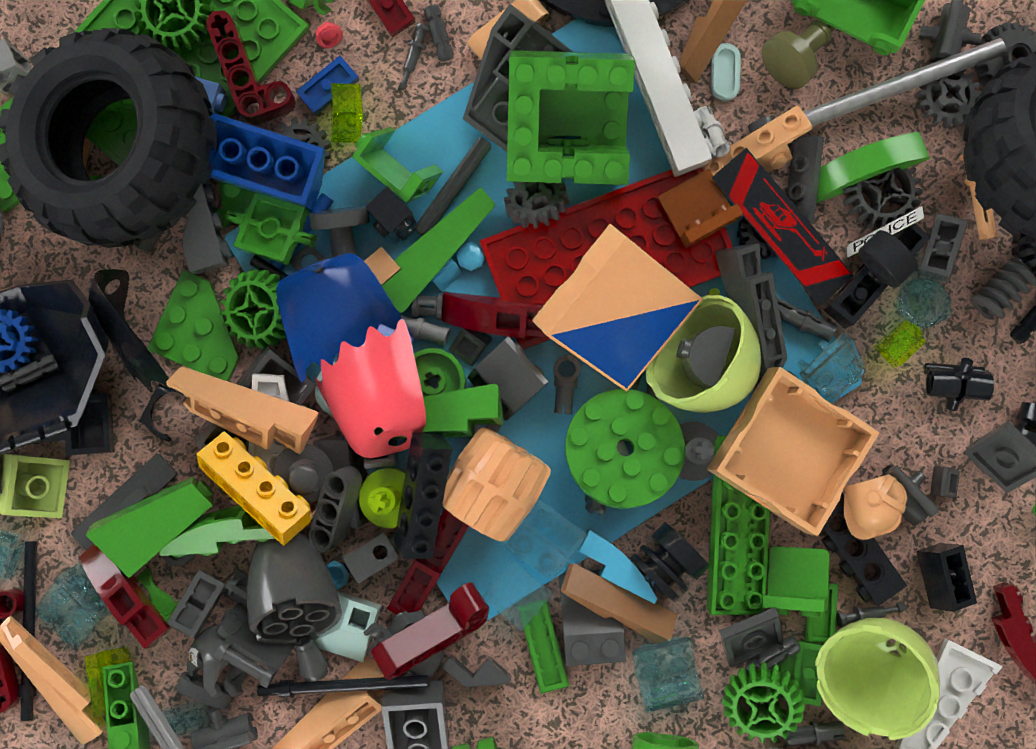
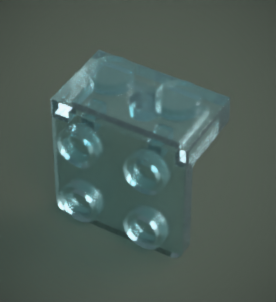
(667, 674)

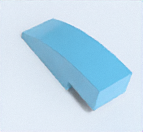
(616, 565)

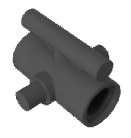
(951, 31)
(918, 504)
(225, 732)

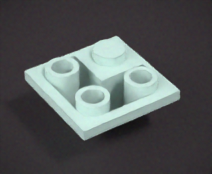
(347, 635)

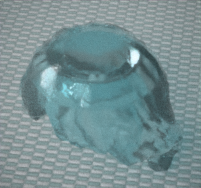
(923, 302)

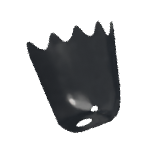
(110, 313)

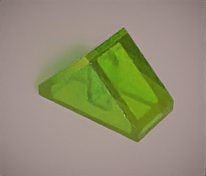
(346, 112)

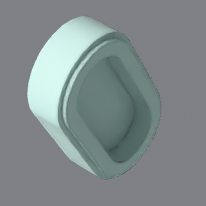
(725, 72)

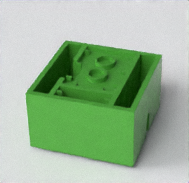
(568, 100)

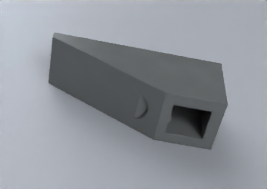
(202, 235)

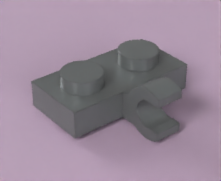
(399, 623)

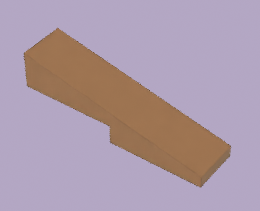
(707, 36)
(613, 601)

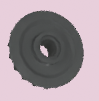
(1017, 39)

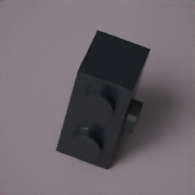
(391, 216)
(946, 577)

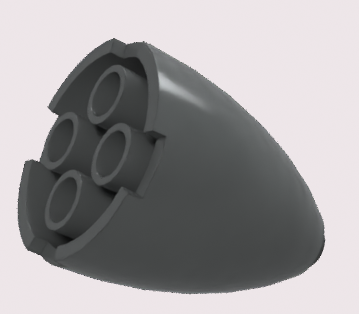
(290, 591)

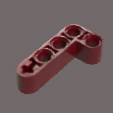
(242, 67)
(432, 634)
(7, 669)

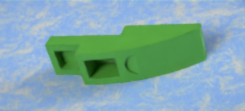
(211, 531)

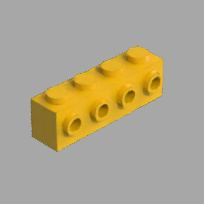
(254, 487)

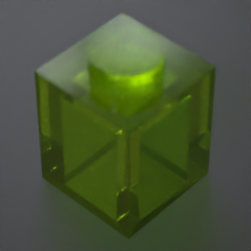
(900, 343)

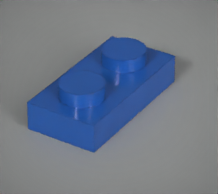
(317, 91)

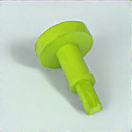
(381, 496)

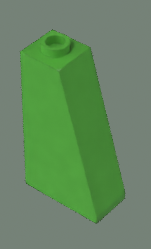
(149, 525)

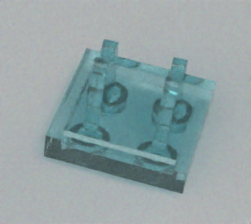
(833, 369)

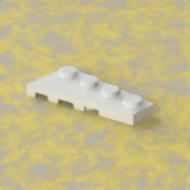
(961, 679)

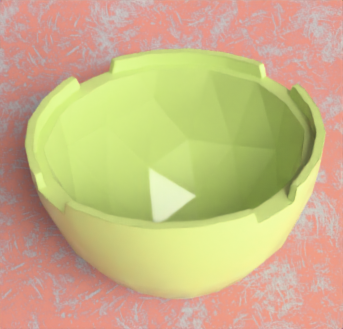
(740, 369)
(873, 685)

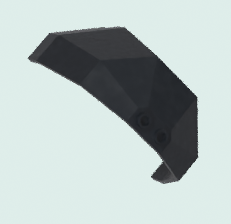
(76, 339)

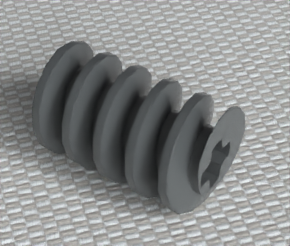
(1003, 289)

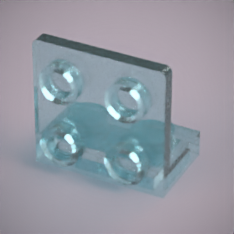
(72, 606)

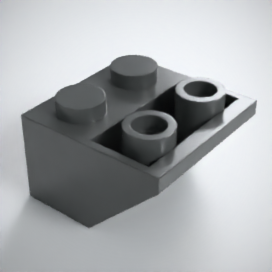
(513, 374)

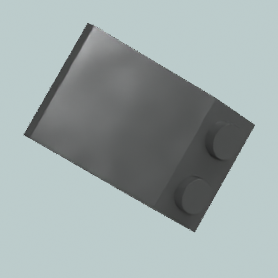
(589, 636)
(416, 717)

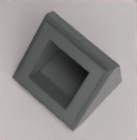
(945, 482)

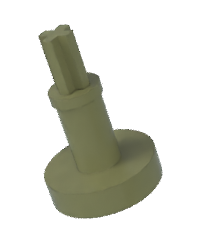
(792, 57)

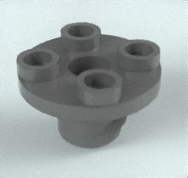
(303, 471)

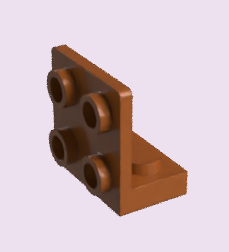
(698, 208)

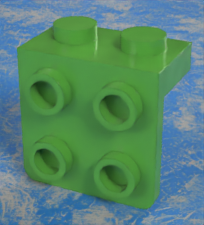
(798, 580)

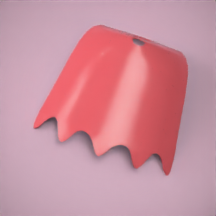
(375, 389)

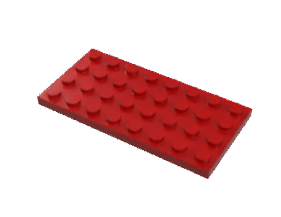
(535, 262)

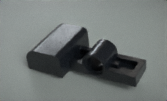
(94, 429)

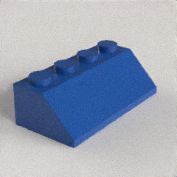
(267, 162)

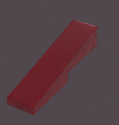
(426, 572)

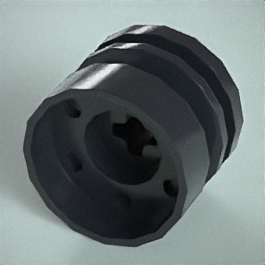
(669, 562)

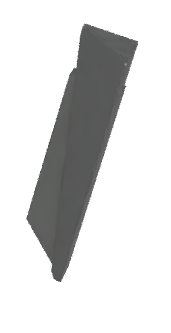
(757, 298)

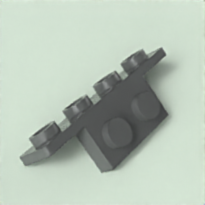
(144, 483)

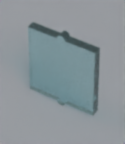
(517, 595)

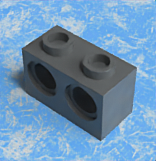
(197, 604)

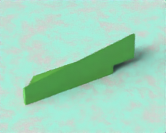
(435, 248)
(459, 410)

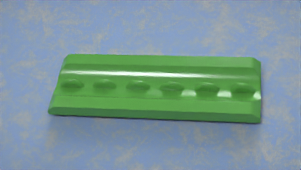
(736, 550)

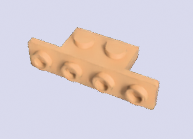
(768, 142)

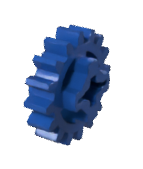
(18, 335)

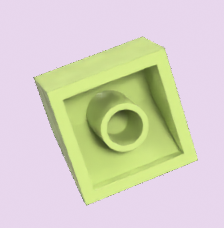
(33, 485)

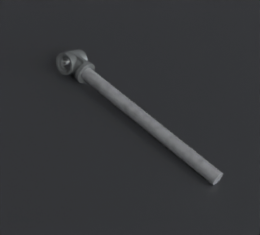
(898, 84)

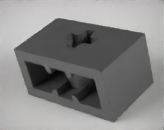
(943, 247)

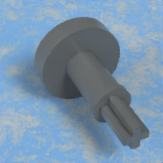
(340, 226)
(698, 450)

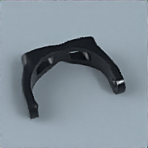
(146, 417)

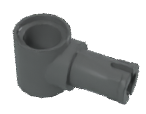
(564, 385)

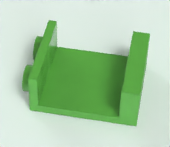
(390, 171)

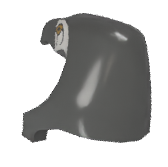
(201, 656)

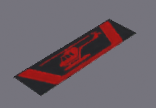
(783, 226)

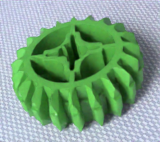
(169, 23)
(255, 287)
(766, 719)

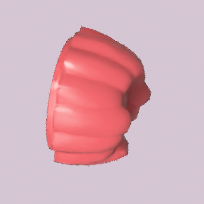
(326, 32)

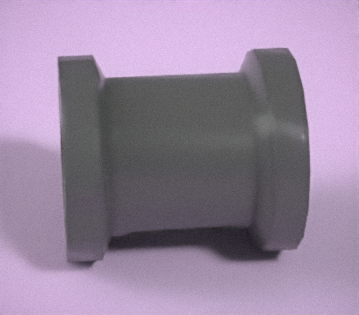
(419, 310)

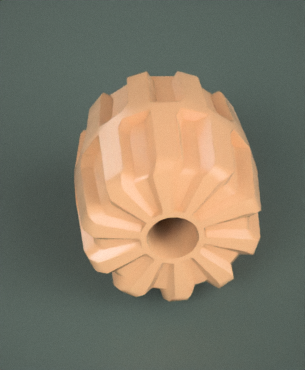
(494, 484)

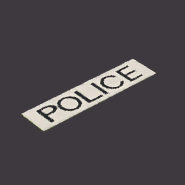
(892, 228)

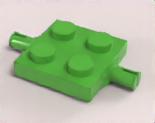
(271, 228)

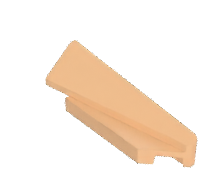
(244, 410)
(54, 681)
(336, 714)

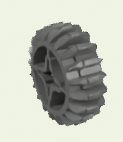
(872, 213)

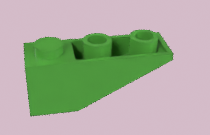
(124, 722)

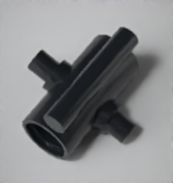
(958, 382)

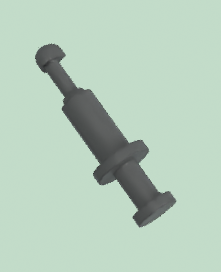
(413, 53)
(873, 612)

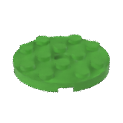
(616, 478)

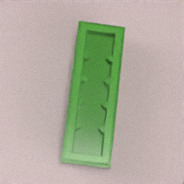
(545, 652)

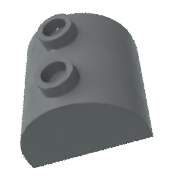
(705, 355)

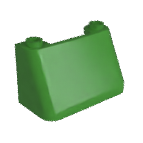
(874, 22)

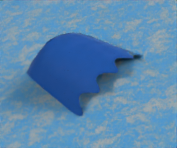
(331, 309)

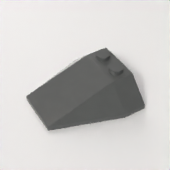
(490, 93)

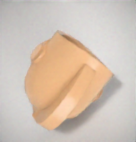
(874, 507)

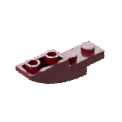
(491, 315)
(124, 598)
(1015, 629)

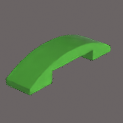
(870, 161)

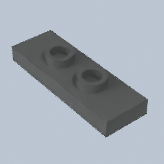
(805, 174)

